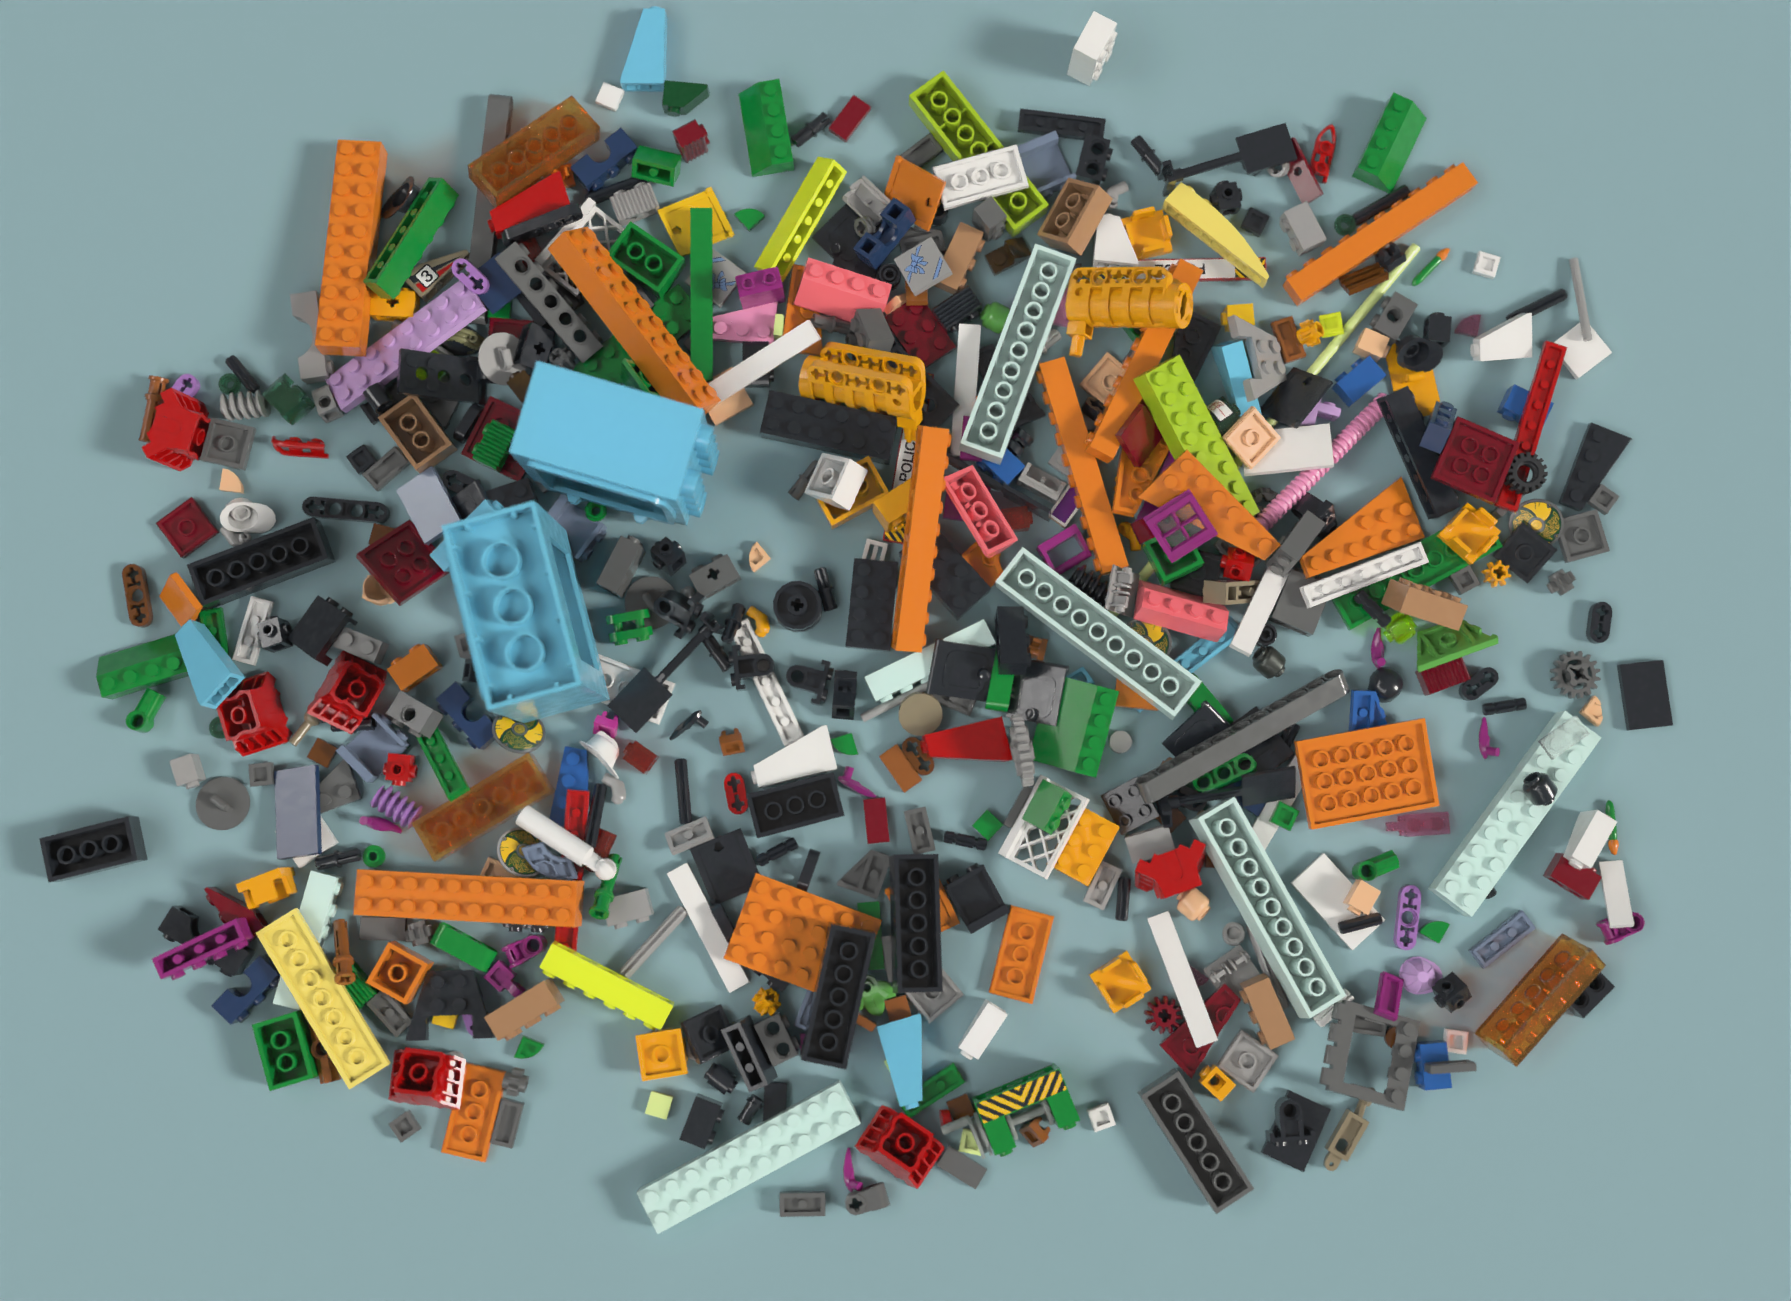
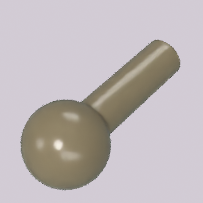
(309, 721)

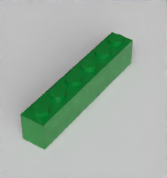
(411, 238)

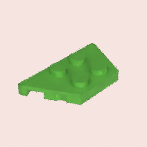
(1443, 644)

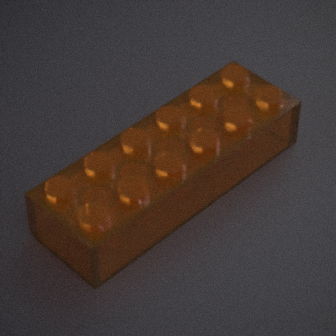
(534, 152)
(483, 807)
(1539, 999)

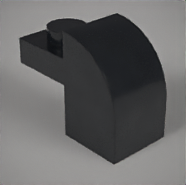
(844, 695)

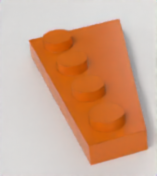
(797, 315)

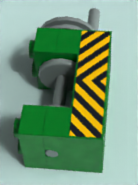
(1039, 1086)

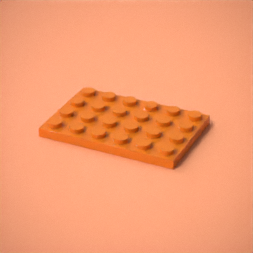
(1366, 773)
(786, 930)

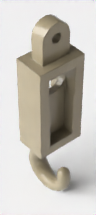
(1351, 1128)

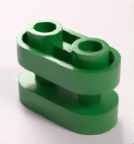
(620, 636)

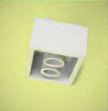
(1092, 49)

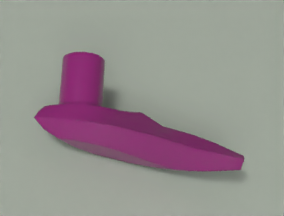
(1377, 650)
(1484, 741)
(854, 785)
(379, 824)
(848, 1173)

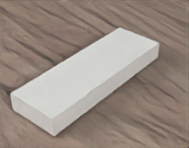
(248, 644)
(1616, 894)

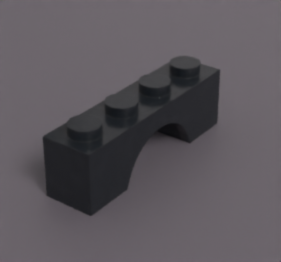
(182, 927)

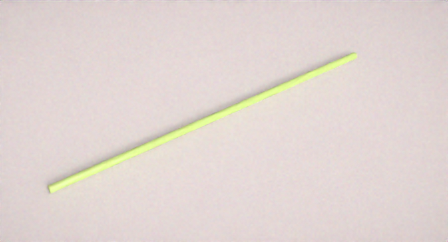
(1331, 349)

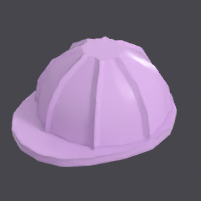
(1419, 975)

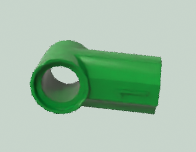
(146, 708)
(1376, 866)

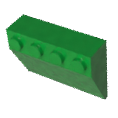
(1080, 730)

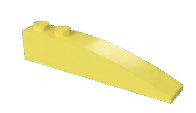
(1214, 230)

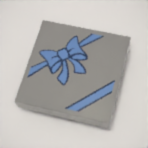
(923, 266)
(723, 278)

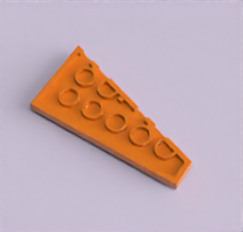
(1134, 480)
(1223, 510)
(1374, 529)

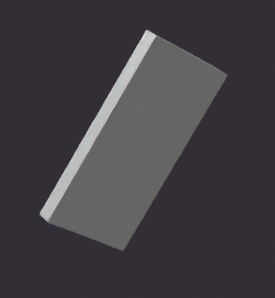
(935, 1003)

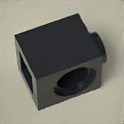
(1437, 328)

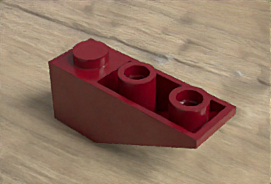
(233, 908)

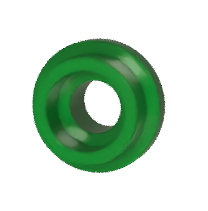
(595, 518)
(380, 856)

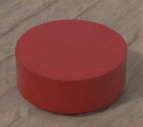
(945, 1116)

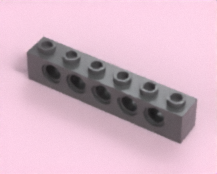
(507, 261)

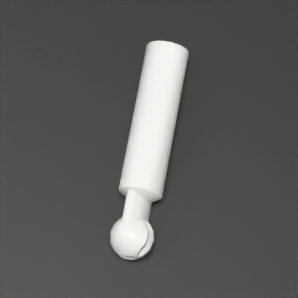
(565, 843)

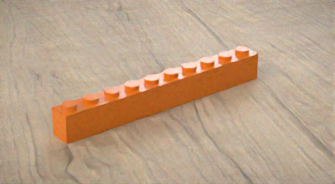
(1386, 228)
(1146, 354)
(1082, 467)
(920, 538)

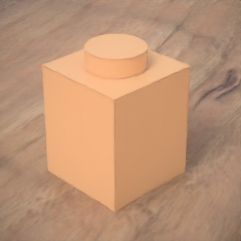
(1371, 344)
(1361, 897)

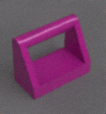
(1057, 540)

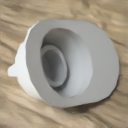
(246, 516)
(604, 749)

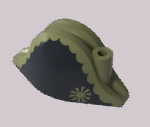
(464, 342)

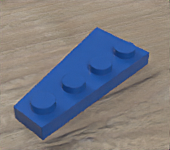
(572, 775)

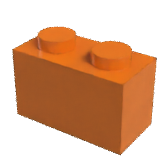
(414, 667)

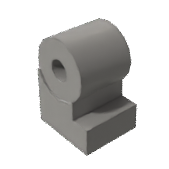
(326, 404)

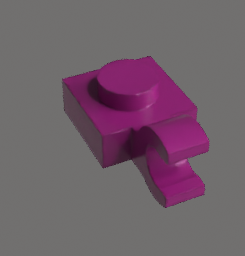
(502, 978)

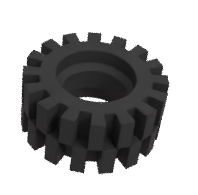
(1537, 470)

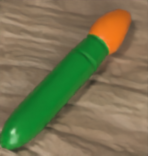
(1441, 255)
(1613, 842)

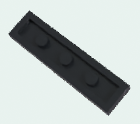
(1065, 124)

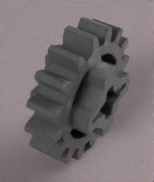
(1584, 671)

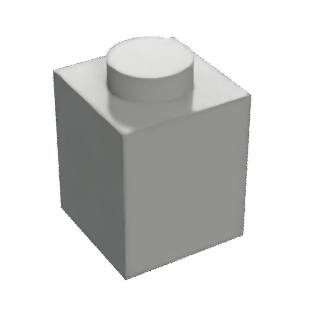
(188, 771)

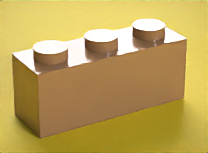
(960, 257)
(1266, 1011)

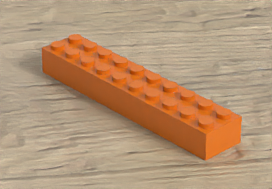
(351, 247)
(631, 319)
(469, 897)

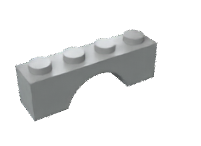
(312, 365)

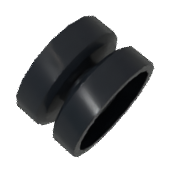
(797, 593)

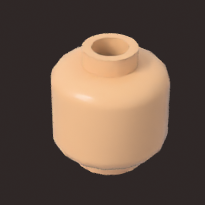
(1193, 904)

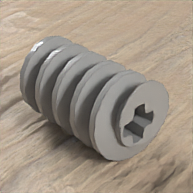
(244, 407)

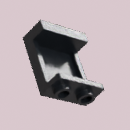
(550, 301)
(320, 628)
(976, 898)

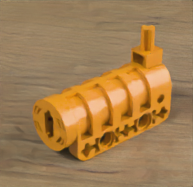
(1124, 301)
(867, 383)

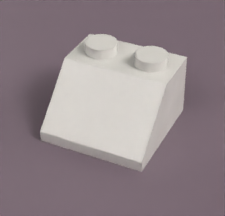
(836, 481)

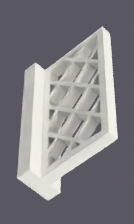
(588, 210)
(1021, 829)

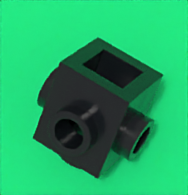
(1226, 197)
(668, 556)
(274, 634)
(1451, 992)

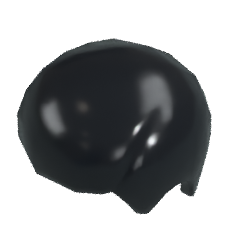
(1386, 683)

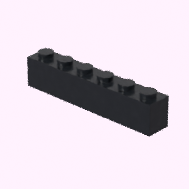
(1407, 429)

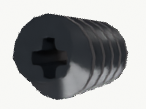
(1089, 584)

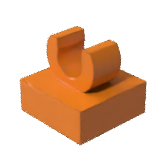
(567, 175)

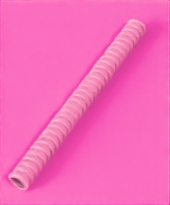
(1306, 479)

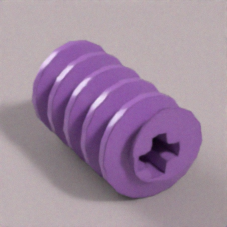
(396, 807)

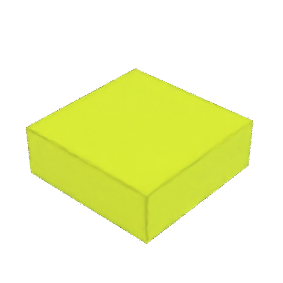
(1331, 324)

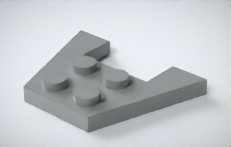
(1263, 356)

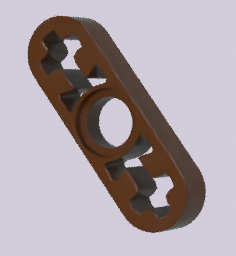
(133, 612)

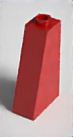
(531, 203)
(973, 741)

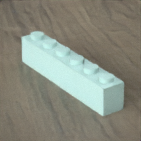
(916, 667)
(317, 909)

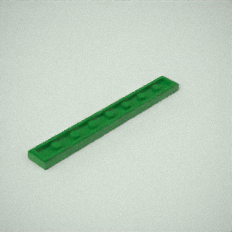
(702, 290)

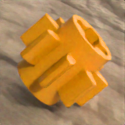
(1310, 333)
(1492, 577)
(766, 1001)

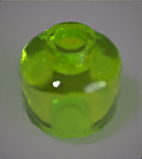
(1400, 628)

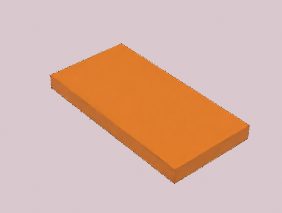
(1021, 954)
(473, 1124)

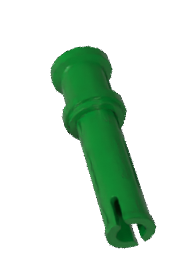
(605, 895)

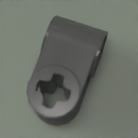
(872, 1197)

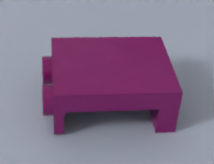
(760, 288)

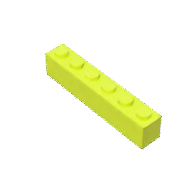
(801, 216)
(606, 985)

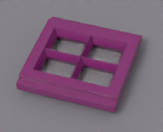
(1180, 525)

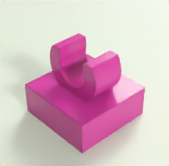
(606, 725)

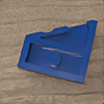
(1365, 710)

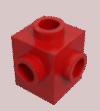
(1237, 564)
(392, 768)

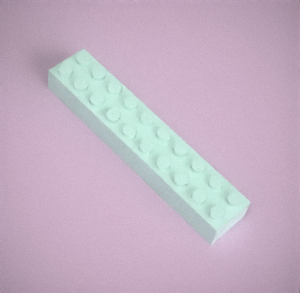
(1017, 354)
(1097, 633)
(1506, 824)
(1267, 908)
(748, 1156)

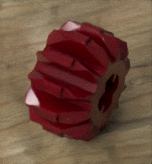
(1156, 1020)

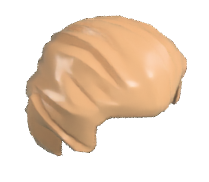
(375, 592)

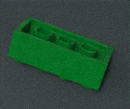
(766, 128)
(1390, 143)
(140, 668)

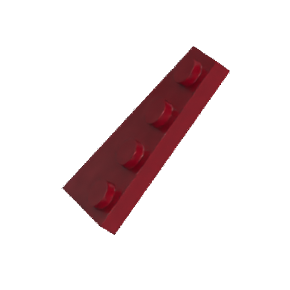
(1180, 1044)

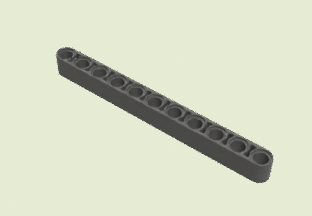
(484, 242)
(1242, 736)

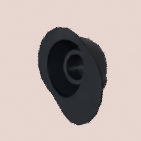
(401, 199)
(1418, 353)

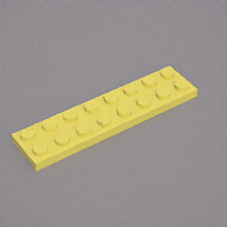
(323, 1001)

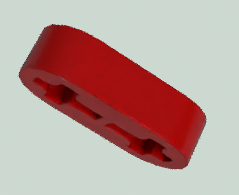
(730, 795)

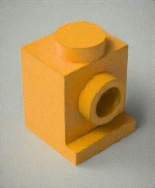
(1221, 1087)

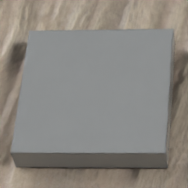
(1247, 1060)

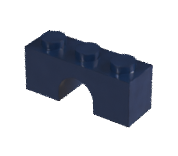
(594, 174)
(895, 223)
(1438, 426)
(455, 702)
(234, 1005)

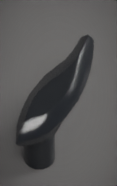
(688, 722)

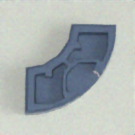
(548, 863)

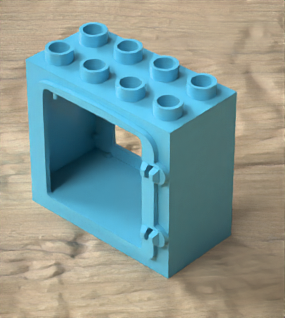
(615, 446)
(524, 613)

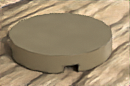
(920, 713)

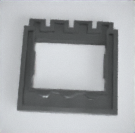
(1337, 1055)

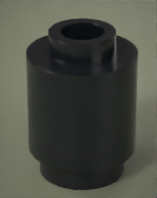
(721, 1078)

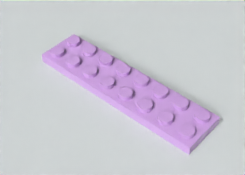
(421, 332)

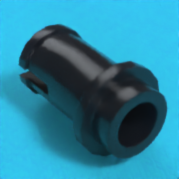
(750, 1109)

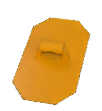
(1420, 383)

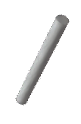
(1580, 299)
(891, 703)

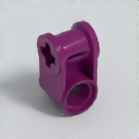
(1615, 935)
(521, 950)

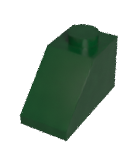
(683, 97)

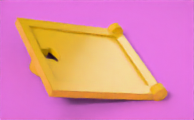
(679, 215)

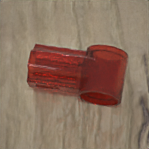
(604, 845)

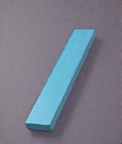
(1204, 650)

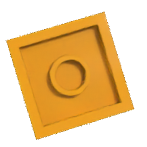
(1148, 232)
(1470, 532)
(268, 887)
(1120, 982)
(662, 1053)

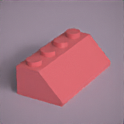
(839, 291)
(979, 511)
(1180, 611)

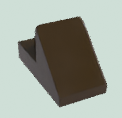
(1010, 254)

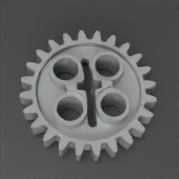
(1022, 750)

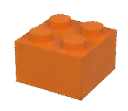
(399, 972)

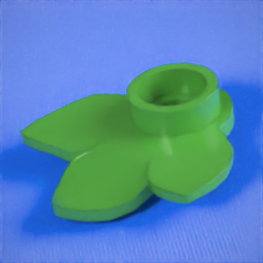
(874, 997)

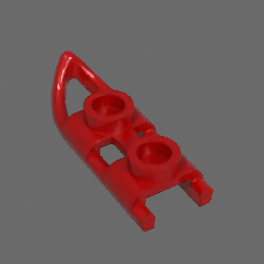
(1325, 149)
(296, 447)

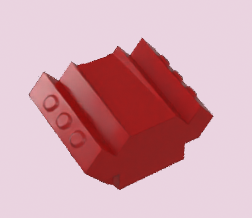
(177, 430)
(348, 692)
(254, 715)
(1172, 871)
(427, 1078)
(900, 1146)

